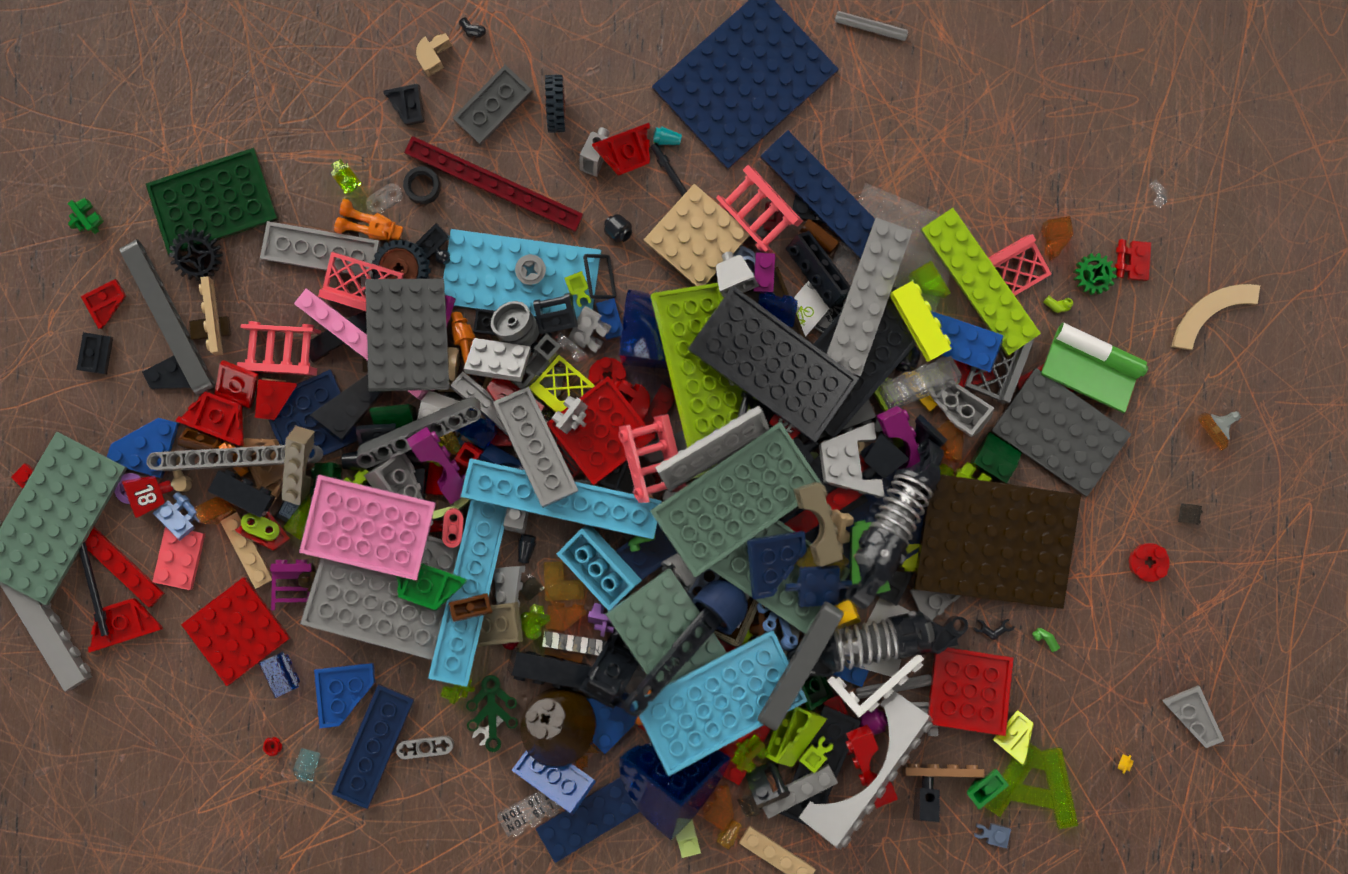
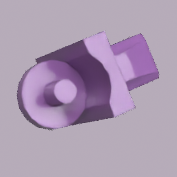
(596, 616)

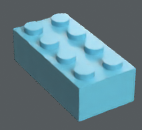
(599, 567)

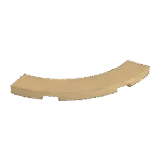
(1209, 305)

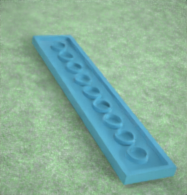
(588, 506)
(476, 563)

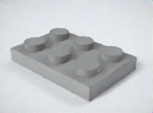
(497, 359)

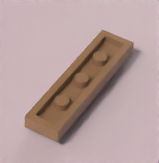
(951, 771)

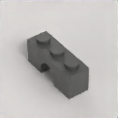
(543, 356)

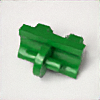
(90, 222)

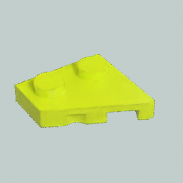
(1017, 737)

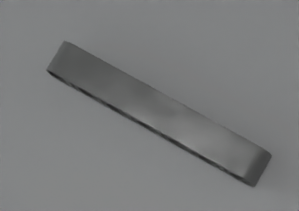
(440, 417)
(800, 666)

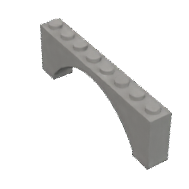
(840, 819)

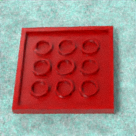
(598, 444)
(235, 631)
(970, 691)

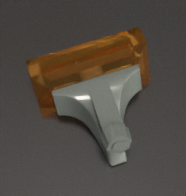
(1219, 427)

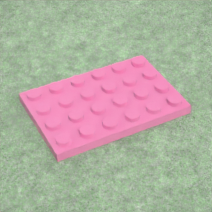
(367, 527)

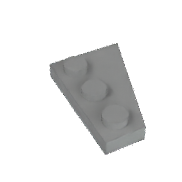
(508, 584)
(932, 602)
(1196, 715)

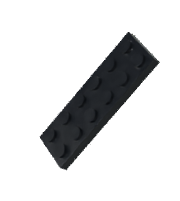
(834, 732)

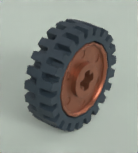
(555, 103)
(405, 254)

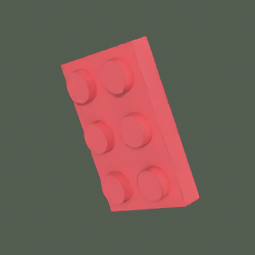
(178, 560)

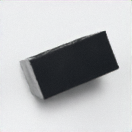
(483, 322)

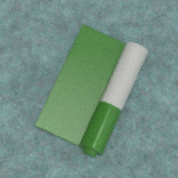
(1093, 367)

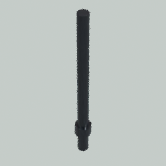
(664, 161)
(99, 615)

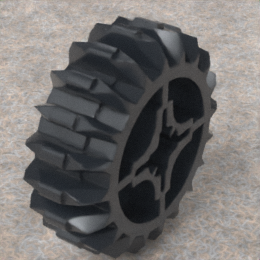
(193, 246)

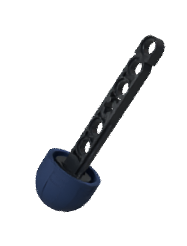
(720, 608)

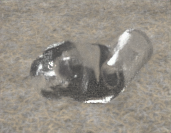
(1160, 192)

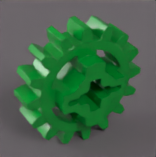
(1102, 276)

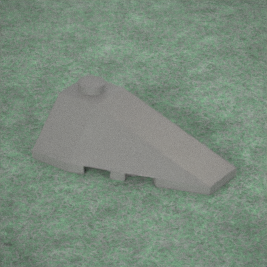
(964, 409)
(395, 476)

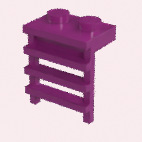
(283, 570)

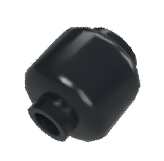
(618, 228)
(910, 361)

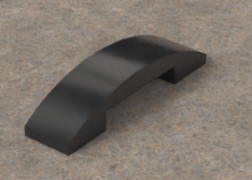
(327, 341)

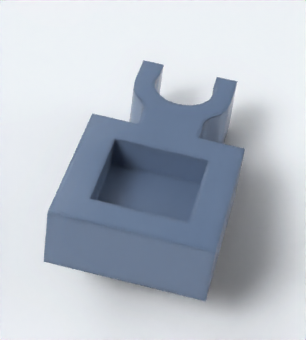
(996, 834)

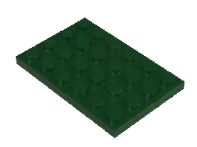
(213, 197)

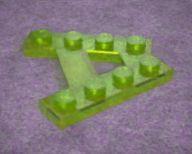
(1056, 797)

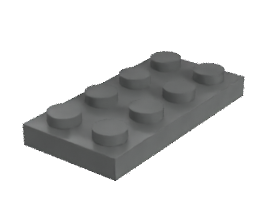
(492, 104)

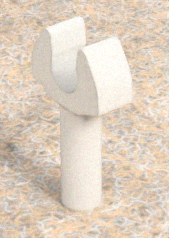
(485, 730)

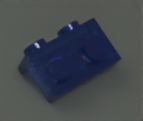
(279, 674)

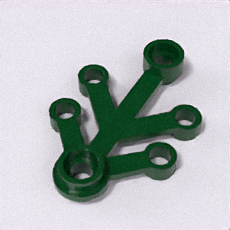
(491, 710)

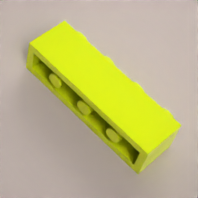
(920, 321)

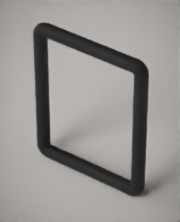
(589, 279)

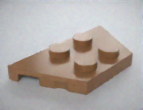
(266, 476)

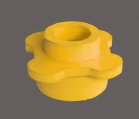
(1125, 763)

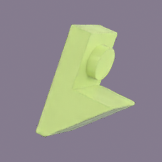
(688, 840)

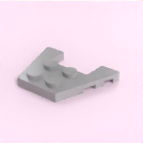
(842, 462)

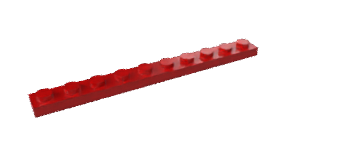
(110, 556)

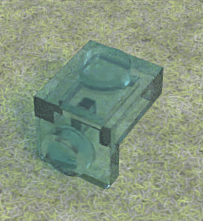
(306, 765)

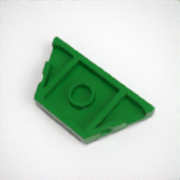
(430, 588)

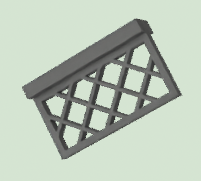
(1010, 378)

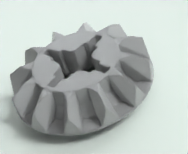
(529, 260)

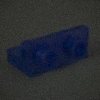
(781, 307)
(479, 432)

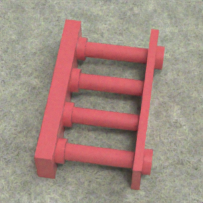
(777, 204)
(285, 366)
(666, 445)

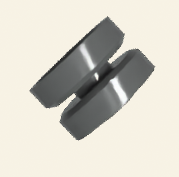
(515, 324)

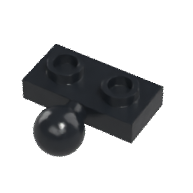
(432, 241)

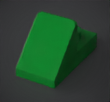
(986, 789)

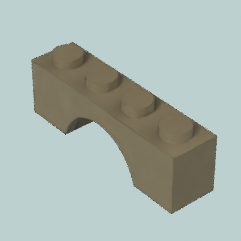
(297, 451)
(826, 547)

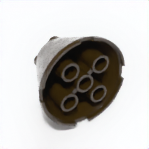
(558, 727)

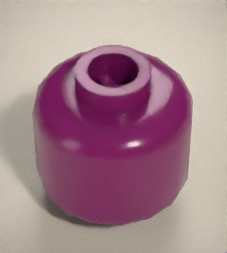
(876, 721)

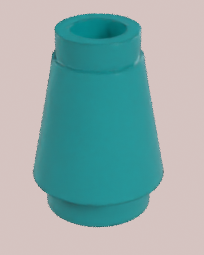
(665, 136)

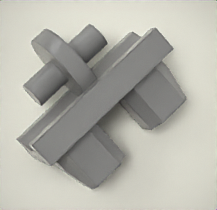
(573, 415)

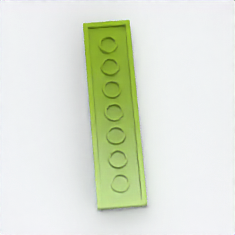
(980, 280)

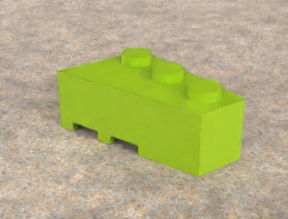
(794, 735)

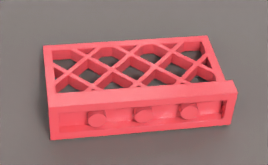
(1012, 251)
(345, 297)

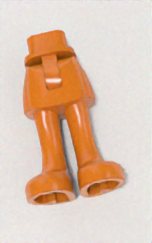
(379, 226)
(462, 334)

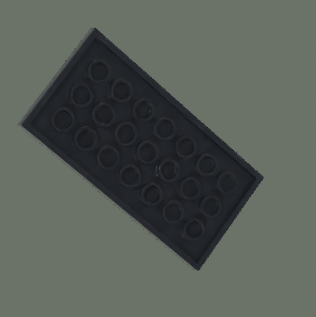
(888, 349)
(773, 364)

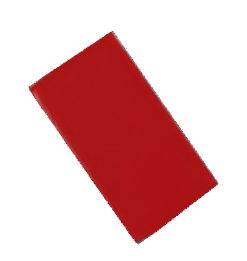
(434, 474)

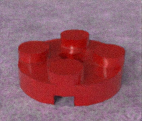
(607, 365)
(1158, 555)

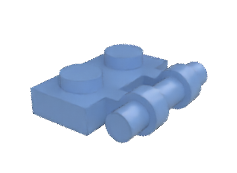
(173, 519)

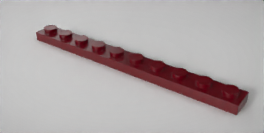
(493, 184)

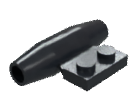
(366, 433)

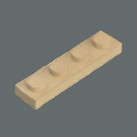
(209, 308)
(247, 552)
(774, 853)

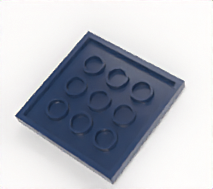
(305, 400)

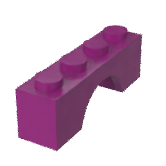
(895, 424)
(427, 448)

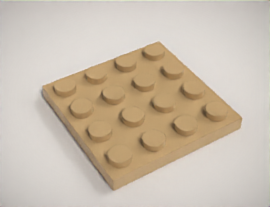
(696, 236)

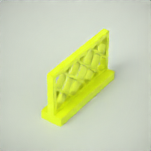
(549, 399)

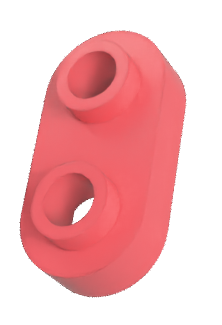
(452, 527)

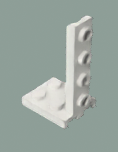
(884, 691)

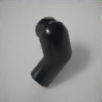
(472, 30)

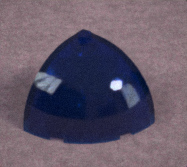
(641, 337)
(673, 799)

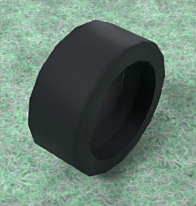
(411, 175)

